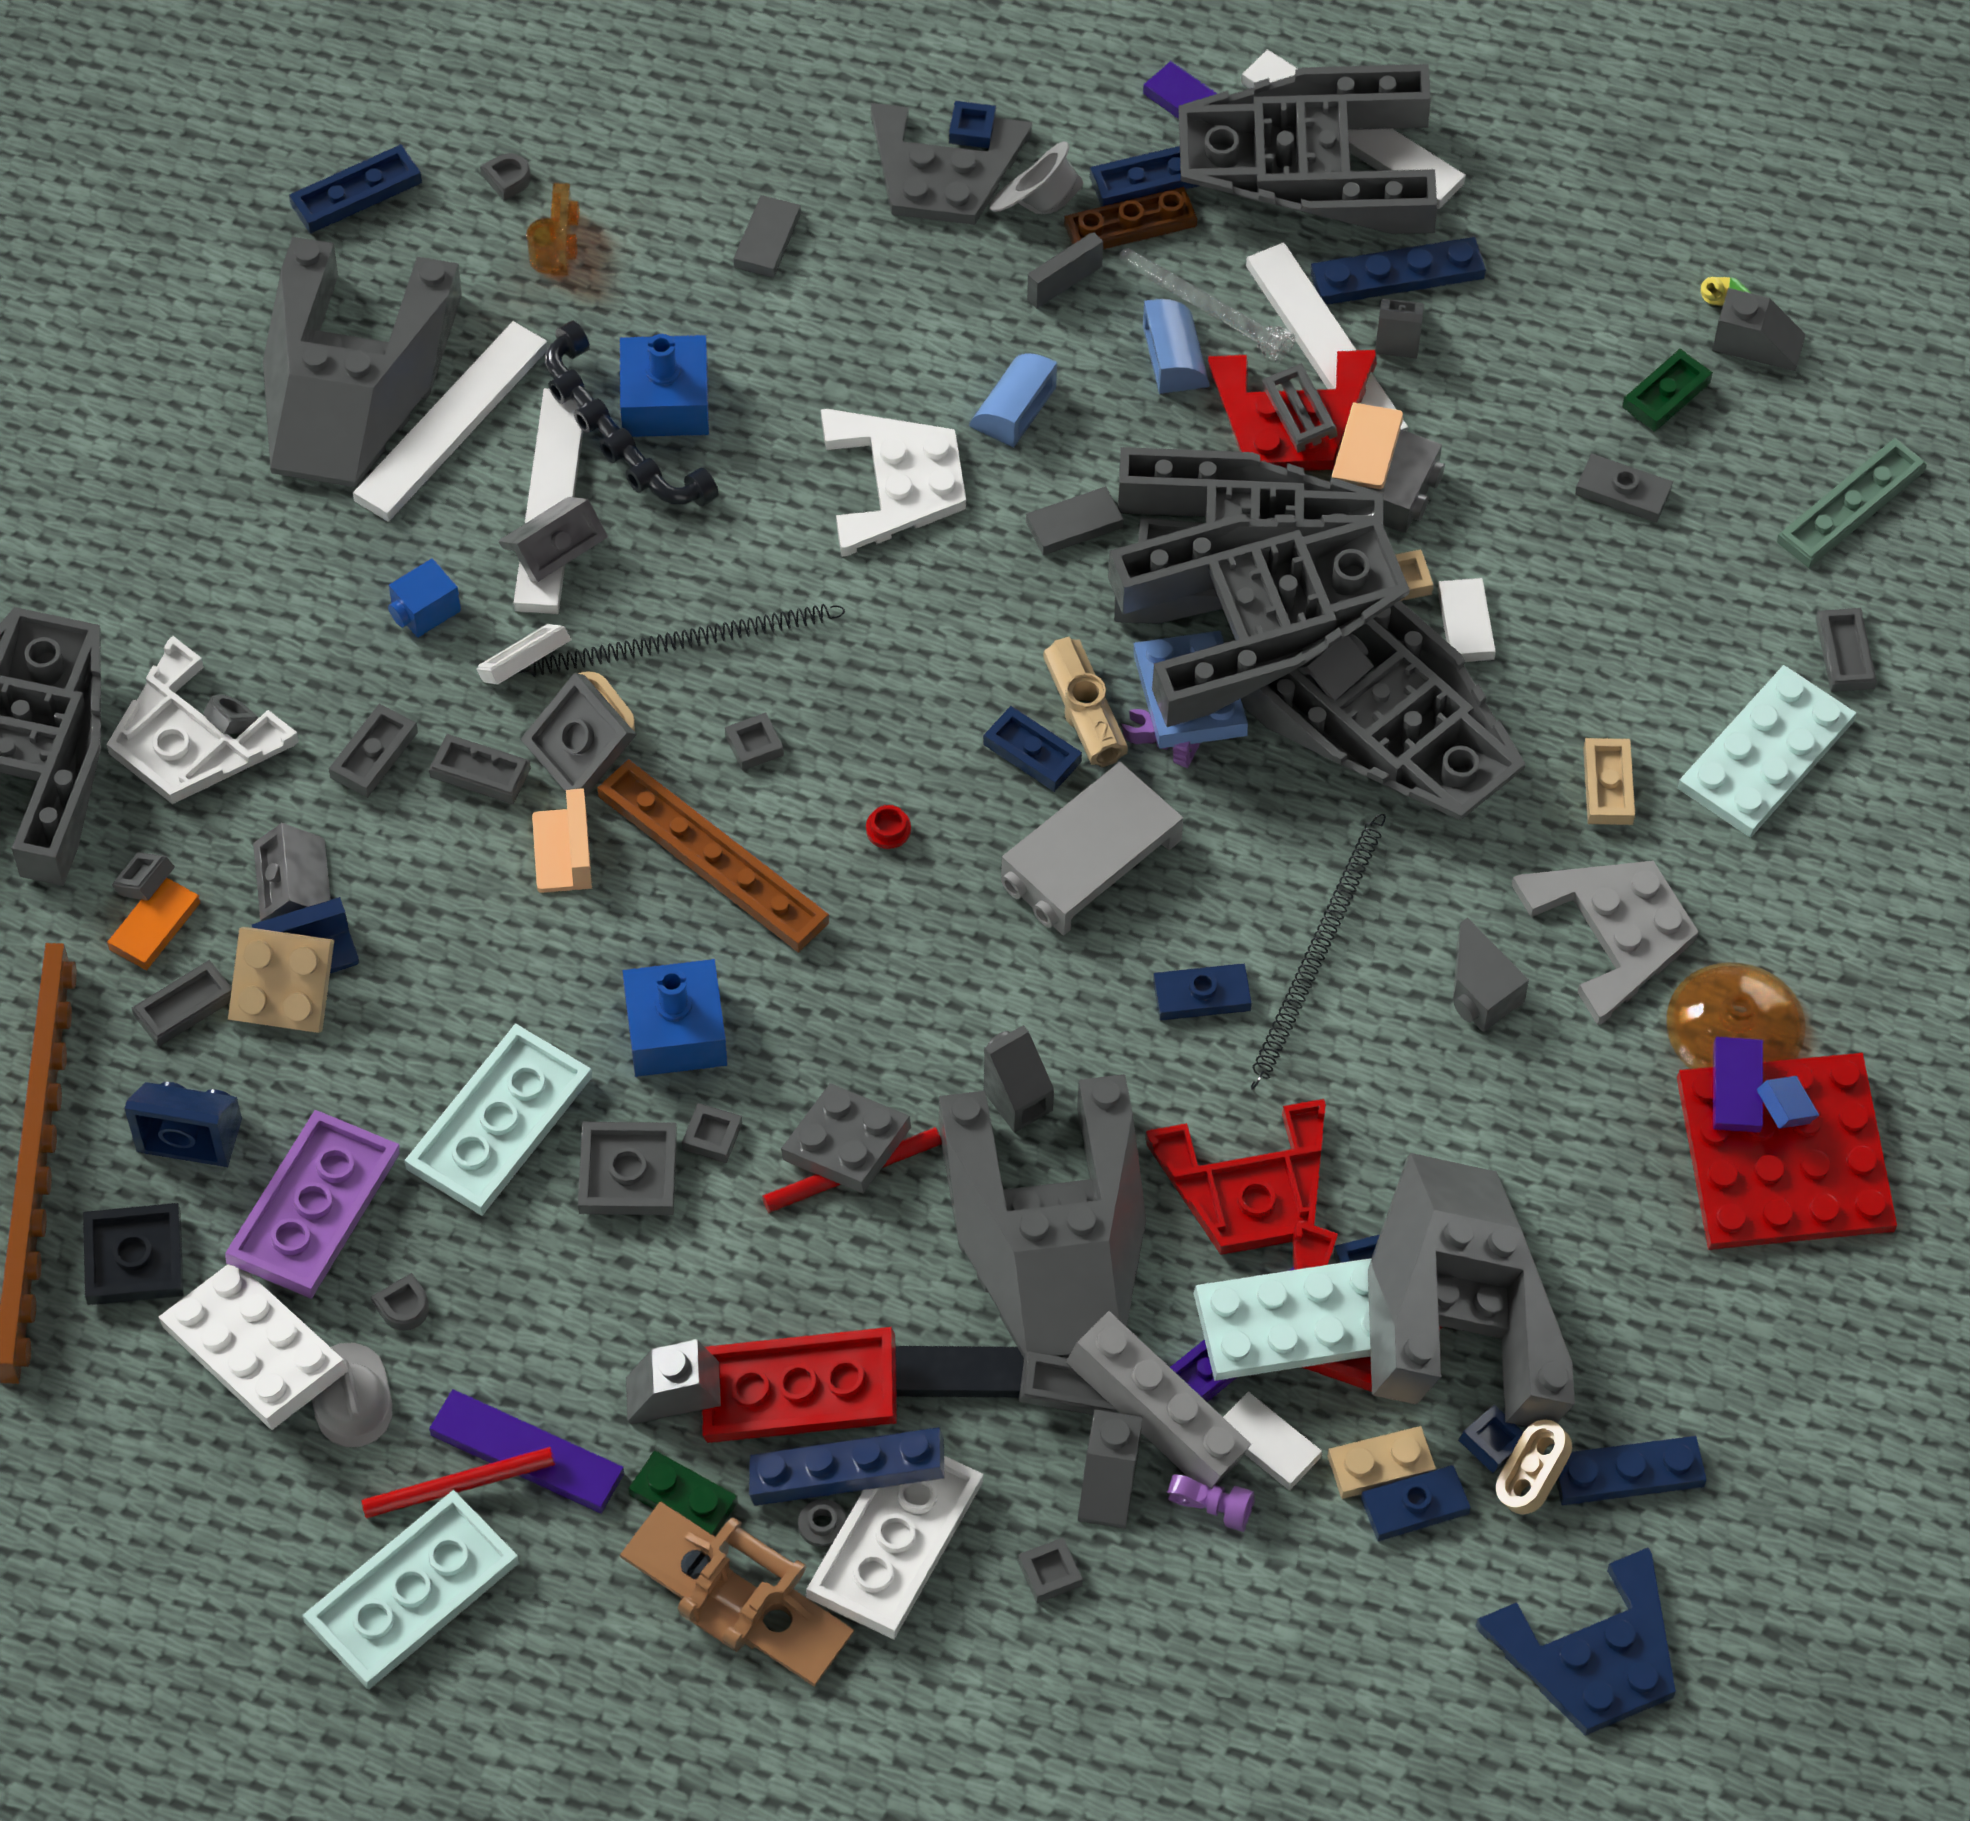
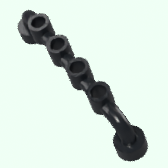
(617, 442)

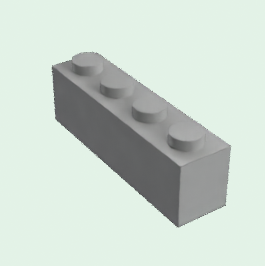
(1172, 1412)

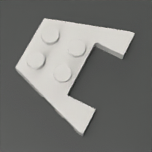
(914, 474)
(176, 745)

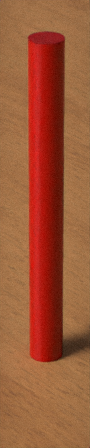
(817, 1184)
(458, 1482)

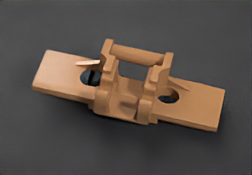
(727, 1605)

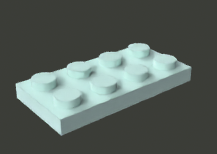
(1766, 751)
(498, 1119)
(1286, 1319)
(410, 1589)

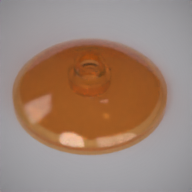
(1705, 1010)

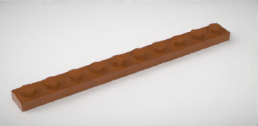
(33, 1175)

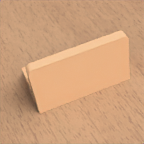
(1368, 445)
(562, 846)

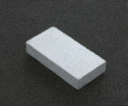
(1467, 618)
(523, 653)
(1274, 1443)

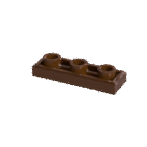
(1134, 219)

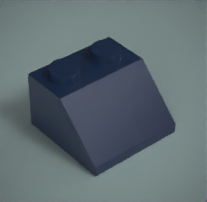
(184, 1123)

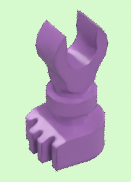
(1147, 735)
(1194, 1494)

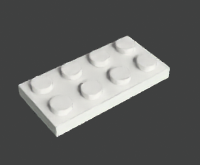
(253, 1344)
(892, 1548)

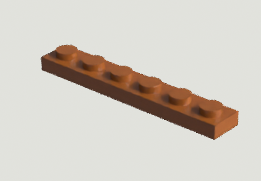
(713, 855)

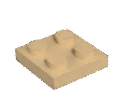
(280, 979)

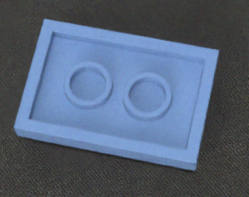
(1220, 725)

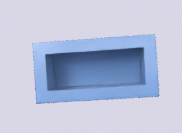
(1173, 346)
(1016, 398)

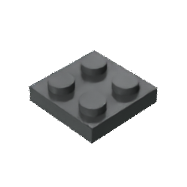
(578, 735)
(846, 1138)
(627, 1168)

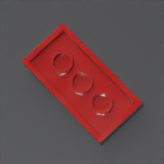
(804, 1385)

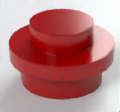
(888, 827)

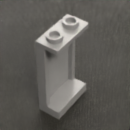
(1089, 846)

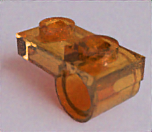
(551, 239)

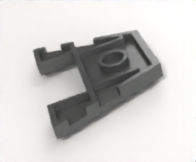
(940, 179)

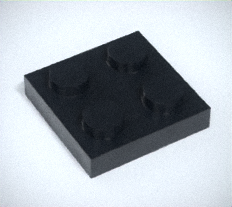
(133, 1254)

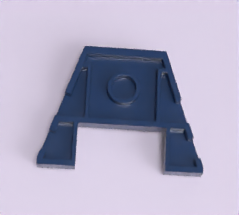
(1603, 1668)

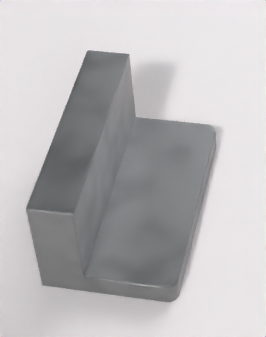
(555, 537)
(290, 871)

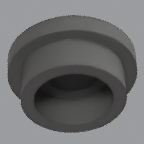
(818, 1535)

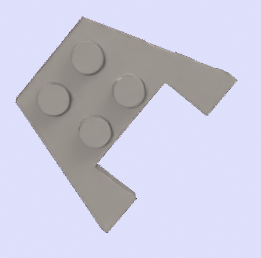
(1629, 914)

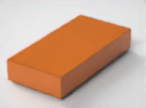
(153, 924)

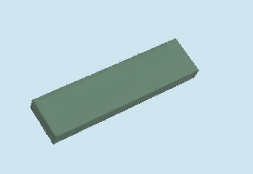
(1851, 502)

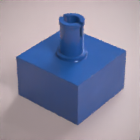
(664, 385)
(675, 1017)

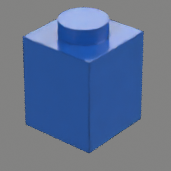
(423, 598)

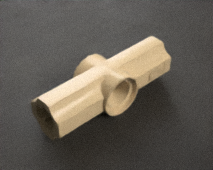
(1092, 720)

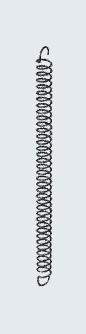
(804, 617)
(1313, 945)

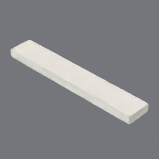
(1377, 147)
(1308, 317)
(450, 421)
(551, 482)

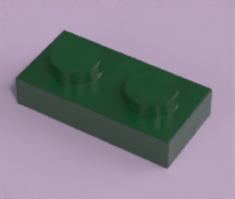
(1667, 390)
(684, 1492)

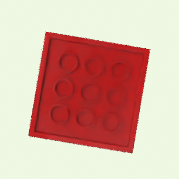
(1794, 1179)

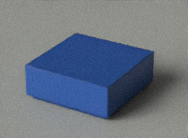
(1787, 1102)

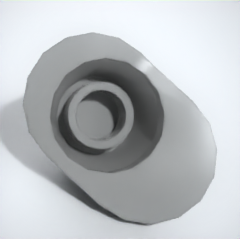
(1043, 186)
(359, 1403)

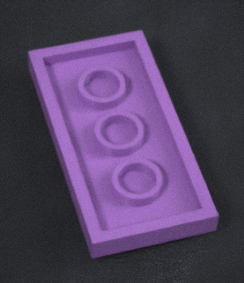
(312, 1204)

